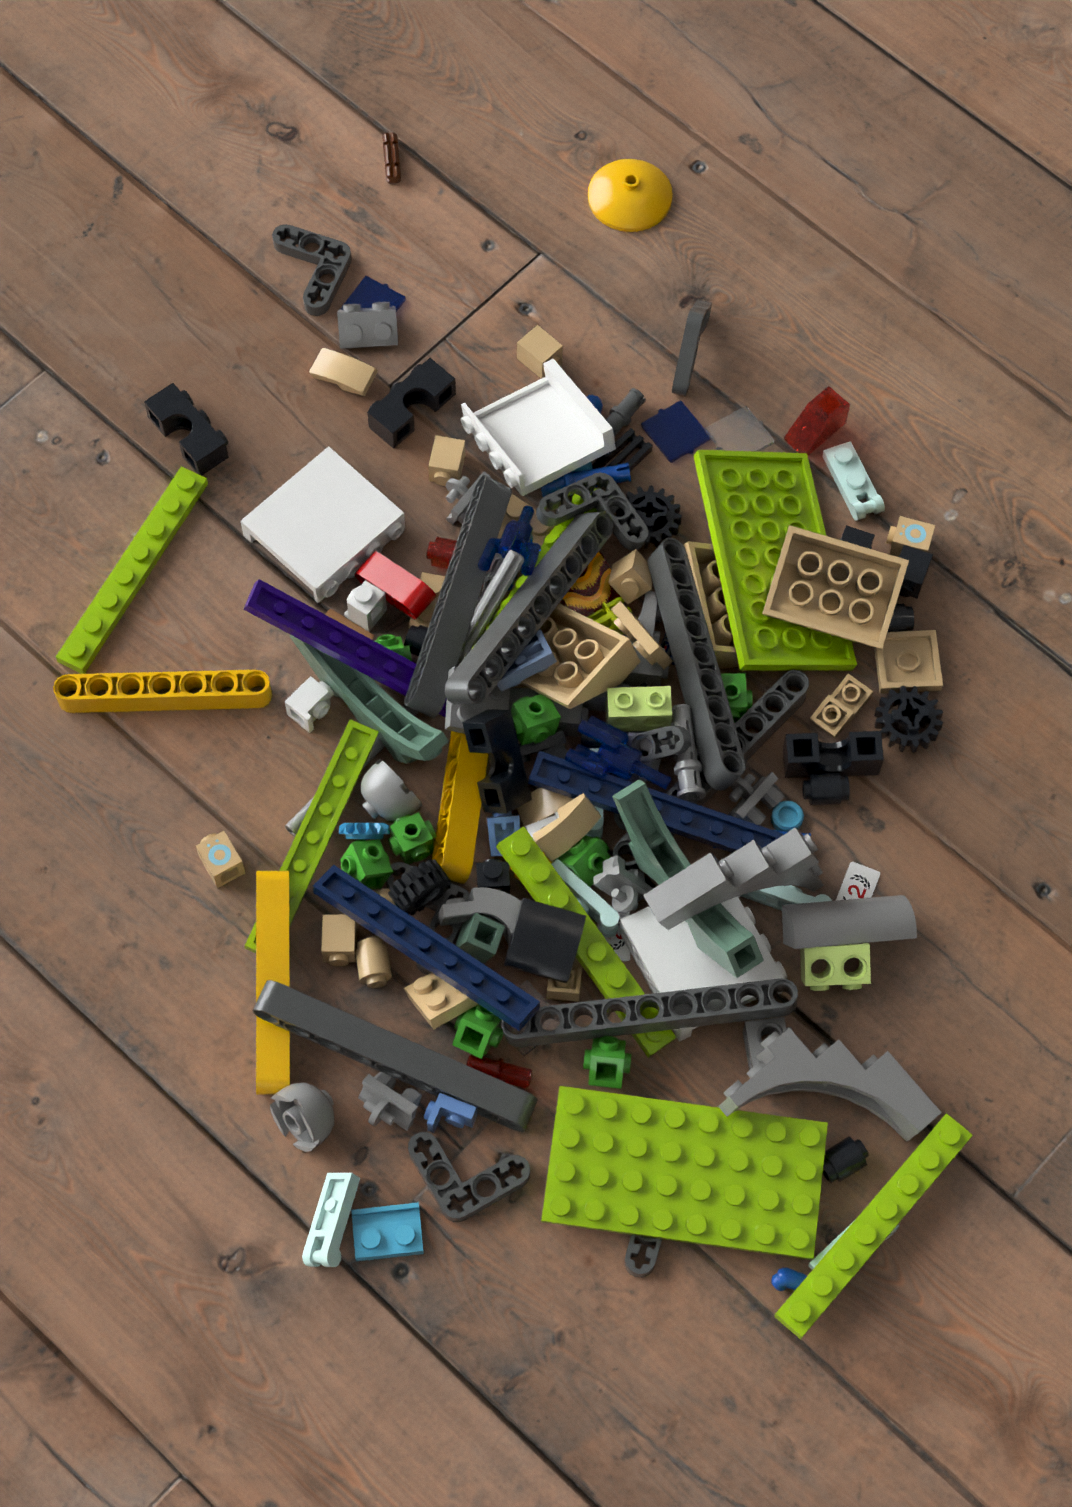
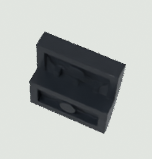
(545, 940)

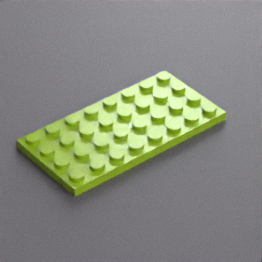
(748, 511)
(685, 1172)

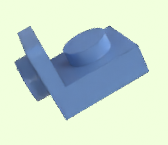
(500, 827)
(455, 1111)

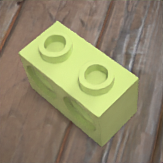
(639, 708)
(834, 972)

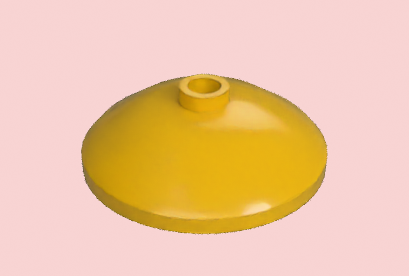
(630, 205)

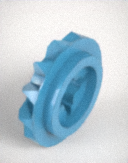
(364, 830)

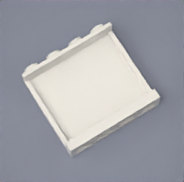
(540, 431)
(324, 523)
(675, 963)

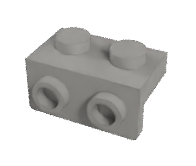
(367, 325)

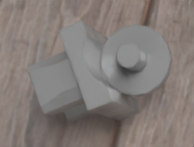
(458, 490)
(762, 790)
(622, 885)
(386, 1103)

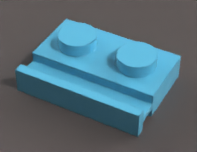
(387, 1231)

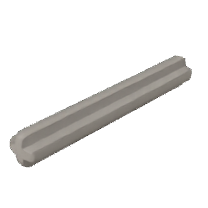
(491, 600)

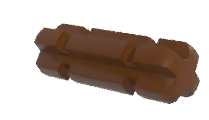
(391, 157)

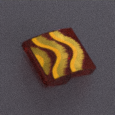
(591, 588)

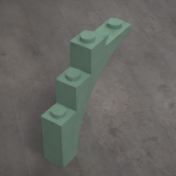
(398, 729)
(661, 858)

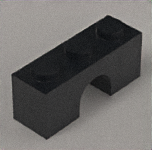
(425, 385)
(175, 411)
(918, 560)
(855, 756)
(506, 782)

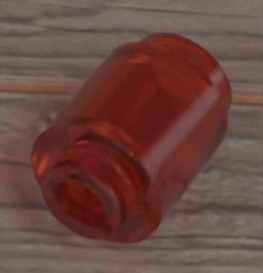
(441, 552)

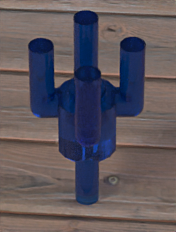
(518, 538)
(613, 755)

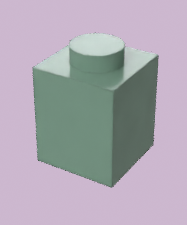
(480, 937)

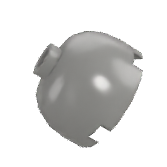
(387, 794)
(305, 1113)

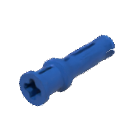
(619, 473)

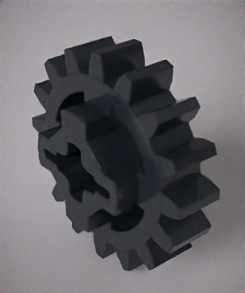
(662, 510)
(917, 710)

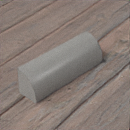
(848, 922)

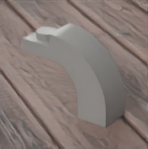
(487, 902)

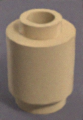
(373, 962)

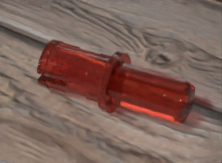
(503, 1071)

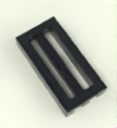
(636, 441)

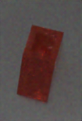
(818, 421)

